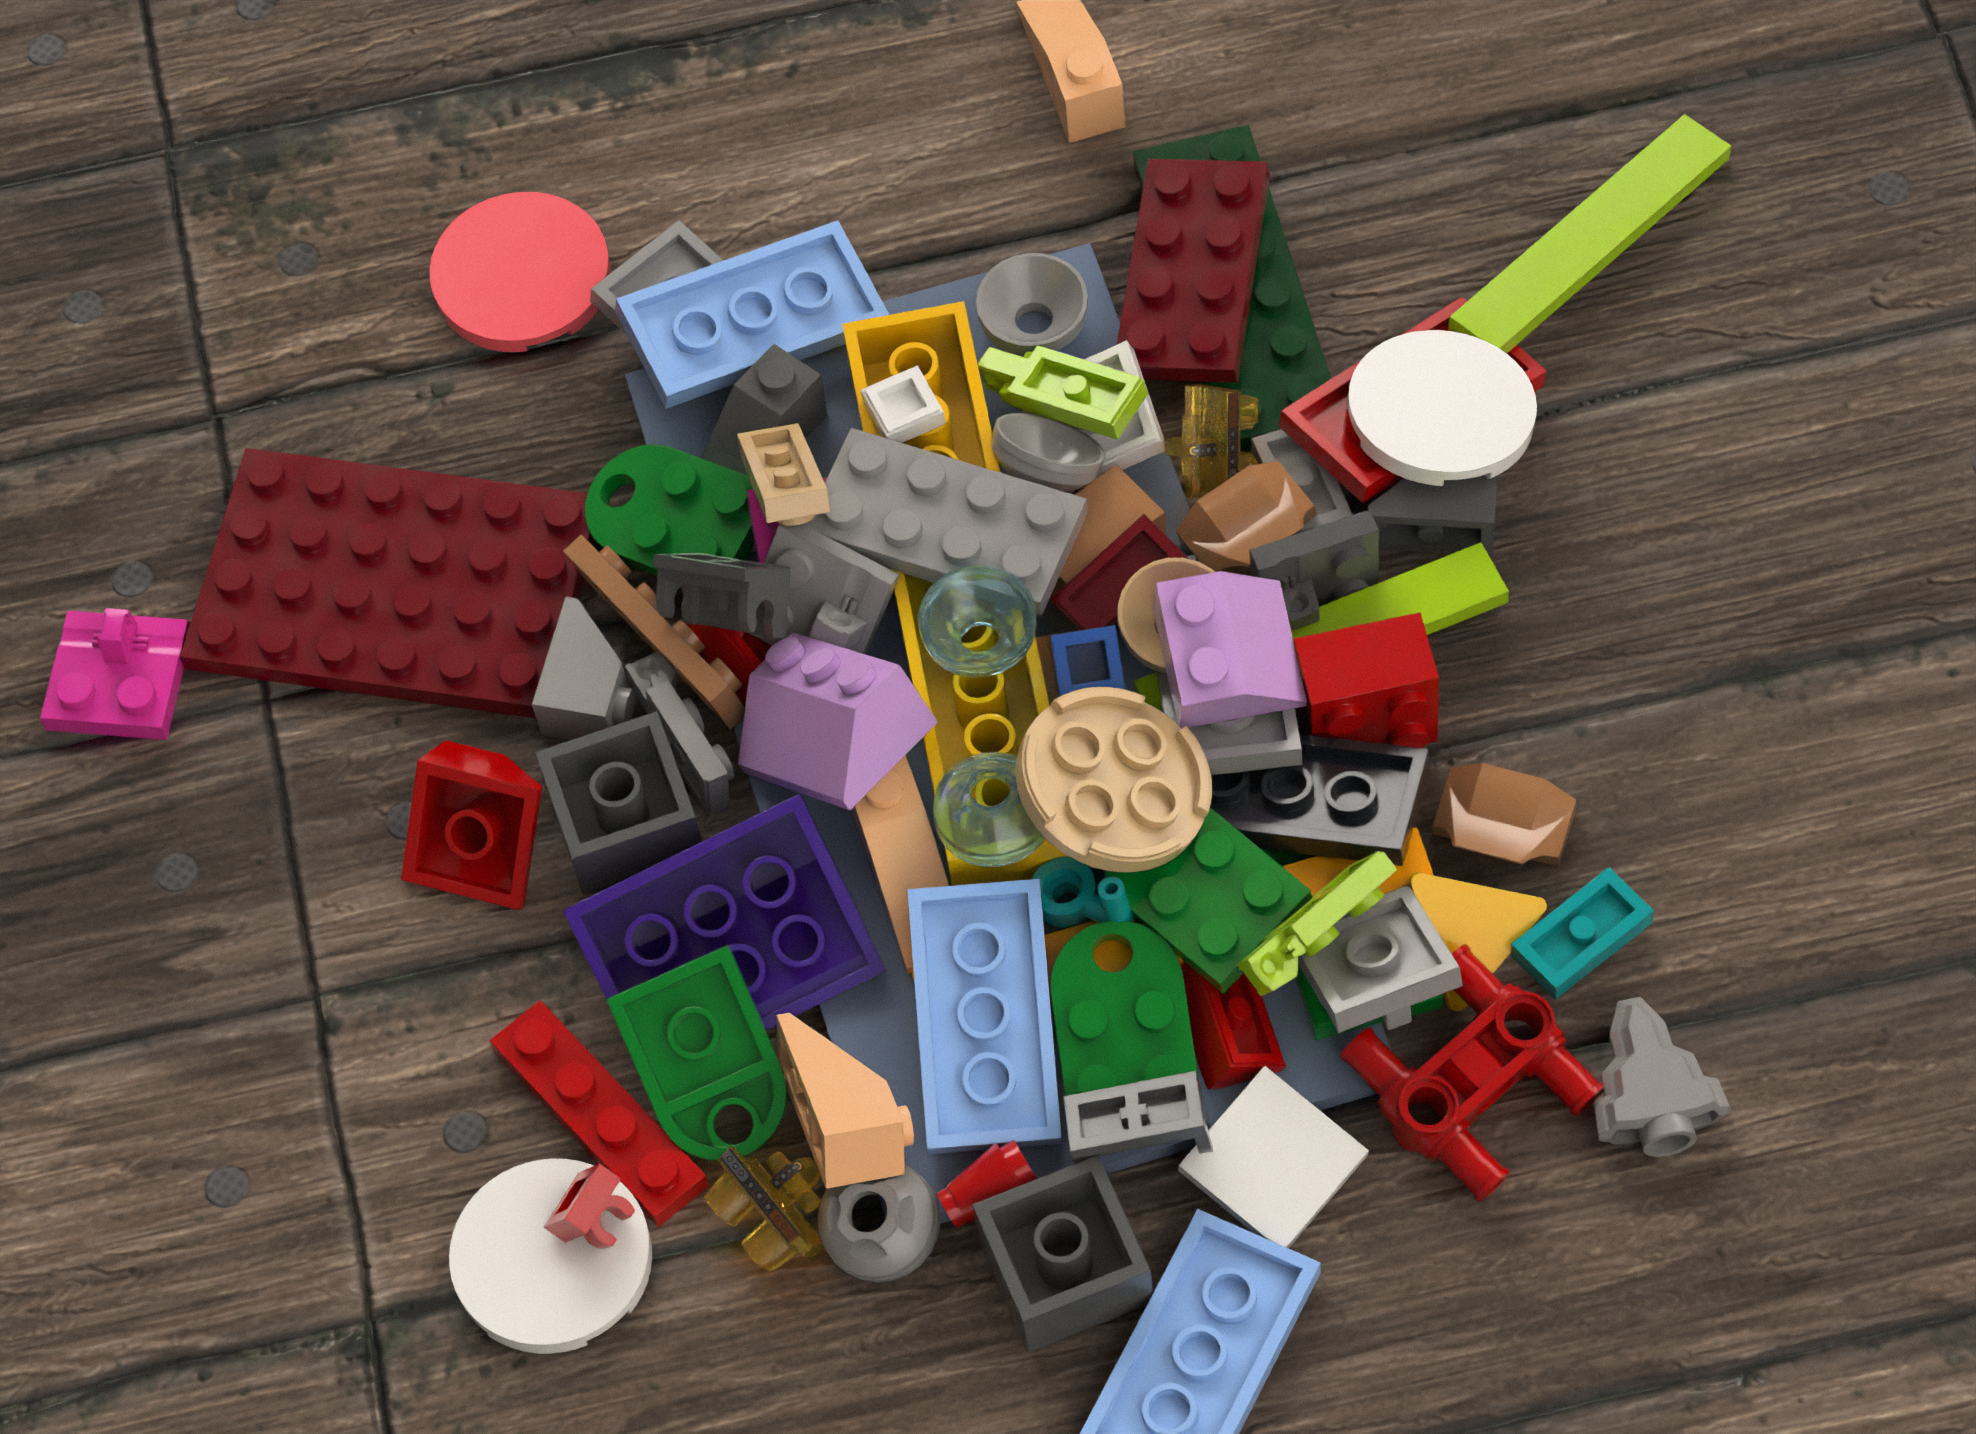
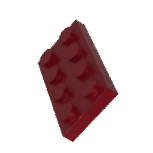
(1194, 268)

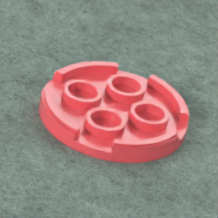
(518, 270)

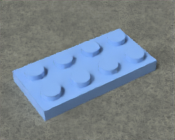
(722, 318)
(984, 1016)
(1206, 1334)

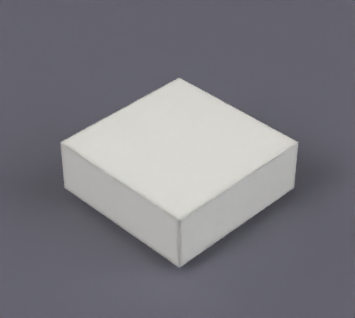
(903, 406)

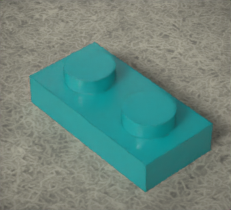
(1582, 933)

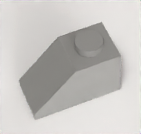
(581, 680)

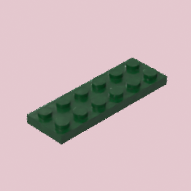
(1280, 342)

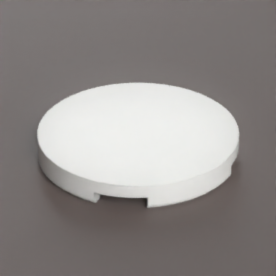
(1441, 407)
(529, 1283)

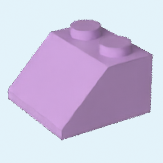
(1226, 647)

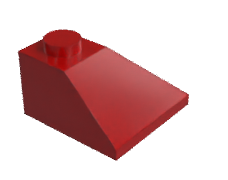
(472, 825)

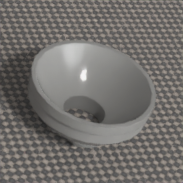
(1029, 285)
(1046, 451)
(898, 1244)

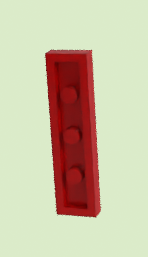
(599, 1112)

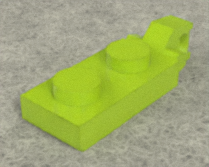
(1065, 388)
(1313, 923)

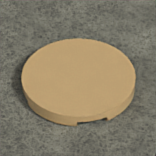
(1113, 780)

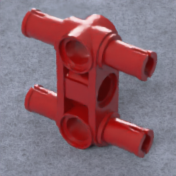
(1473, 1074)

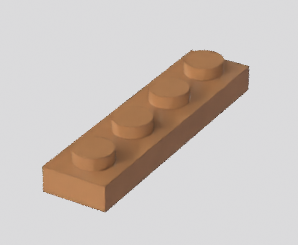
(677, 643)

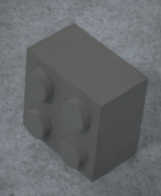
(618, 801)
(1063, 1253)

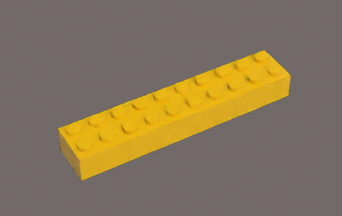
(977, 711)

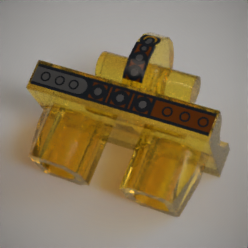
(1212, 437)
(750, 1186)

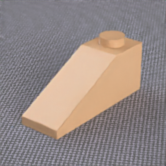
(1074, 66)
(898, 847)
(842, 1108)

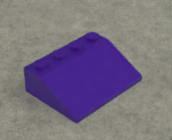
(753, 887)

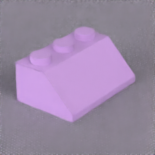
(828, 720)

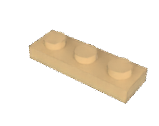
(783, 474)

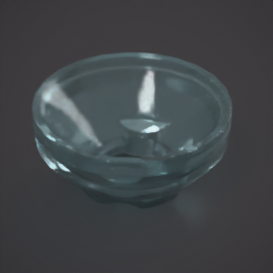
(973, 599)
(978, 832)

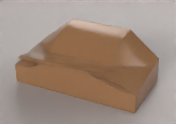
(1242, 514)
(1504, 814)

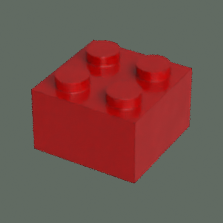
(1371, 683)

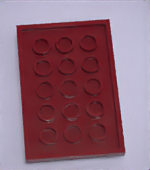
(387, 582)

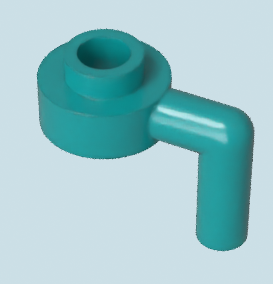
(1098, 903)

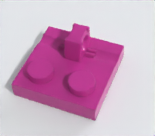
(115, 675)

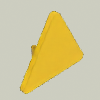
(1475, 916)

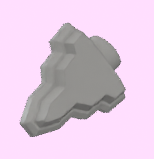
(1653, 1087)

